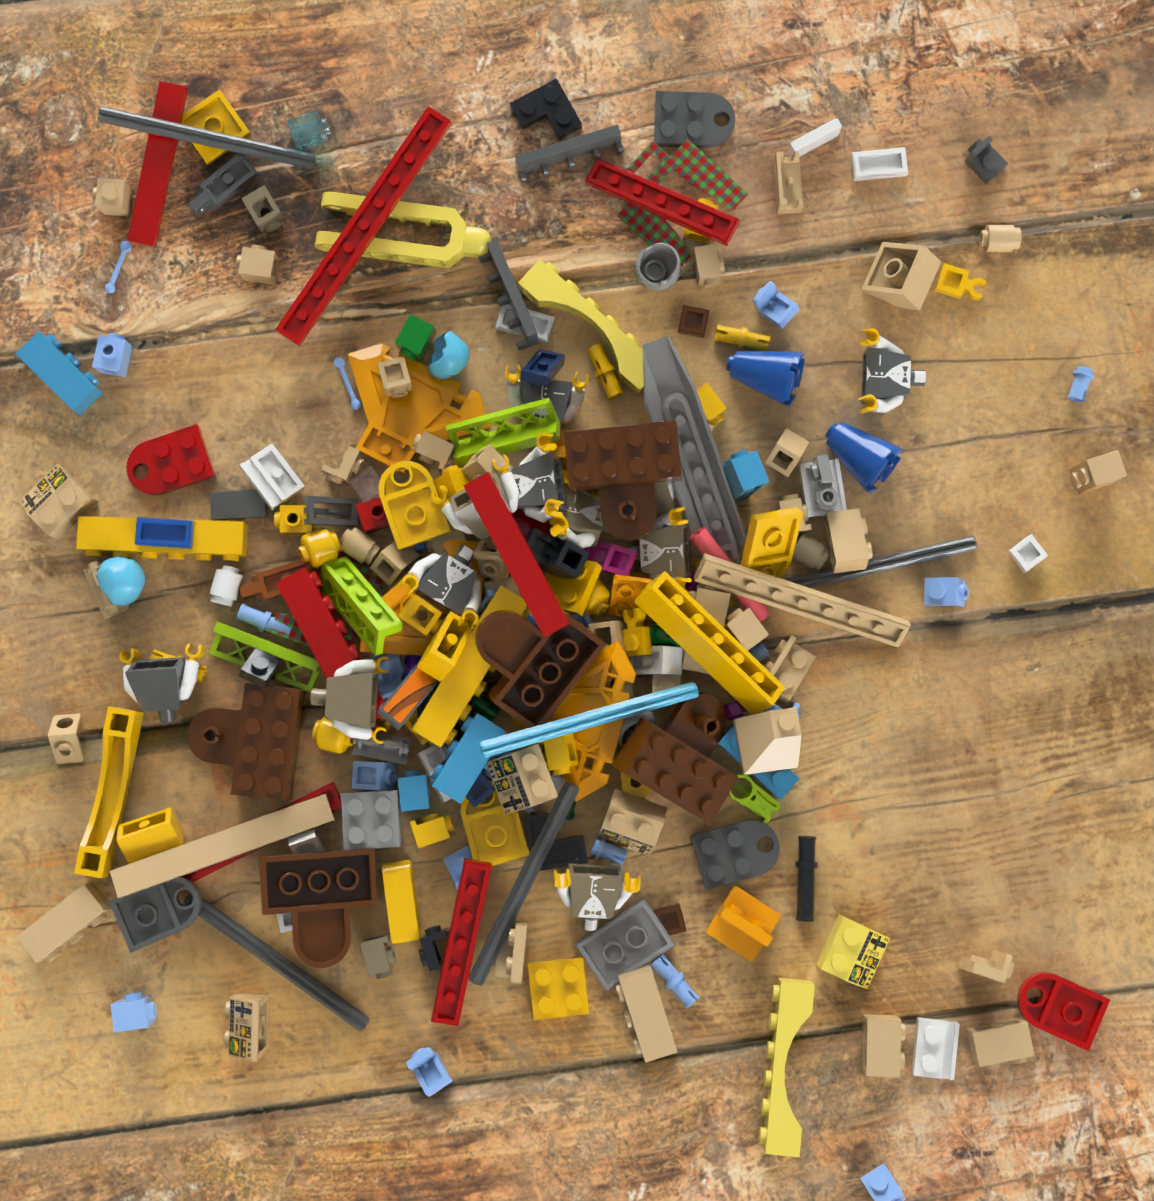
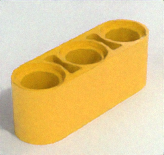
(401, 901)

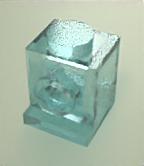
(309, 130)

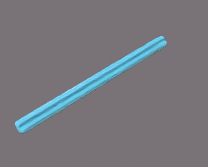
(588, 719)

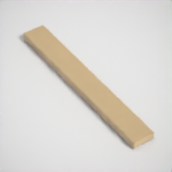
(801, 600)
(222, 846)

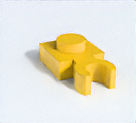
(955, 281)
(636, 637)

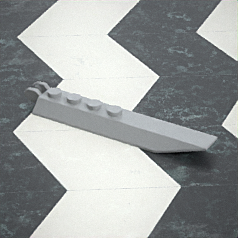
(704, 484)

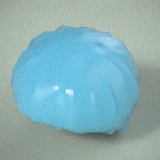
(449, 356)
(121, 580)

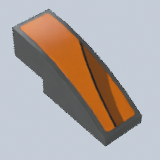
(407, 697)

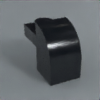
(557, 557)

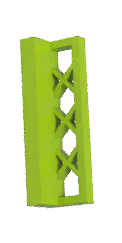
(506, 437)
(359, 603)
(265, 646)

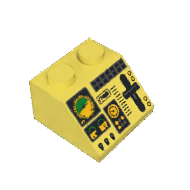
(852, 952)

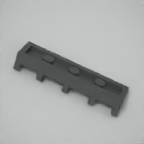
(568, 150)
(512, 295)

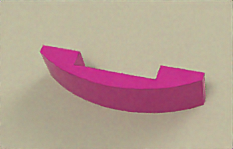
(611, 557)

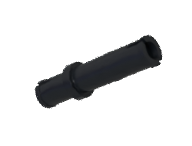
(806, 878)

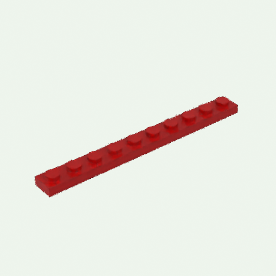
(363, 226)

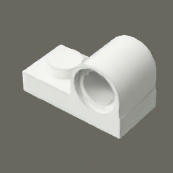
(662, 661)

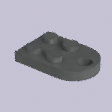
(691, 117)
(732, 852)
(156, 912)

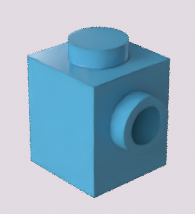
(414, 791)

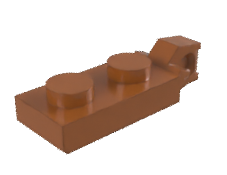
(264, 582)

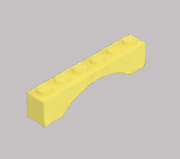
(549, 290)
(792, 1008)

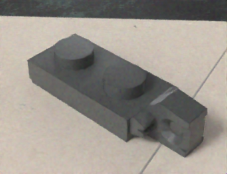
(223, 184)

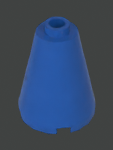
(768, 372)
(863, 454)

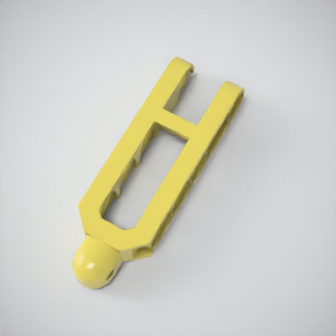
(464, 240)

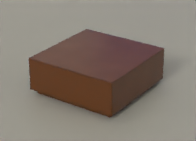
(693, 321)
(671, 918)

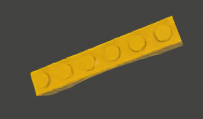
(118, 755)

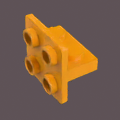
(625, 591)
(743, 923)

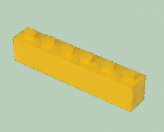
(117, 536)
(709, 644)
(464, 681)

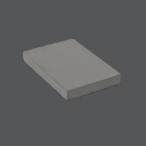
(625, 943)

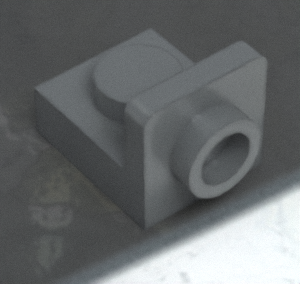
(985, 160)

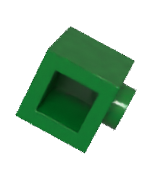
(415, 338)

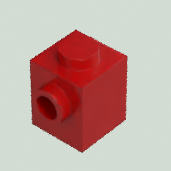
(372, 516)

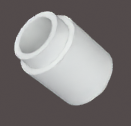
(225, 585)

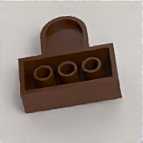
(624, 468)
(534, 667)
(255, 740)
(677, 757)
(318, 895)

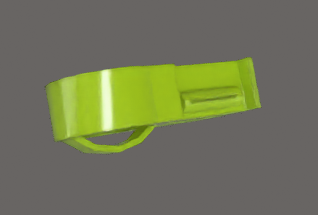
(756, 799)

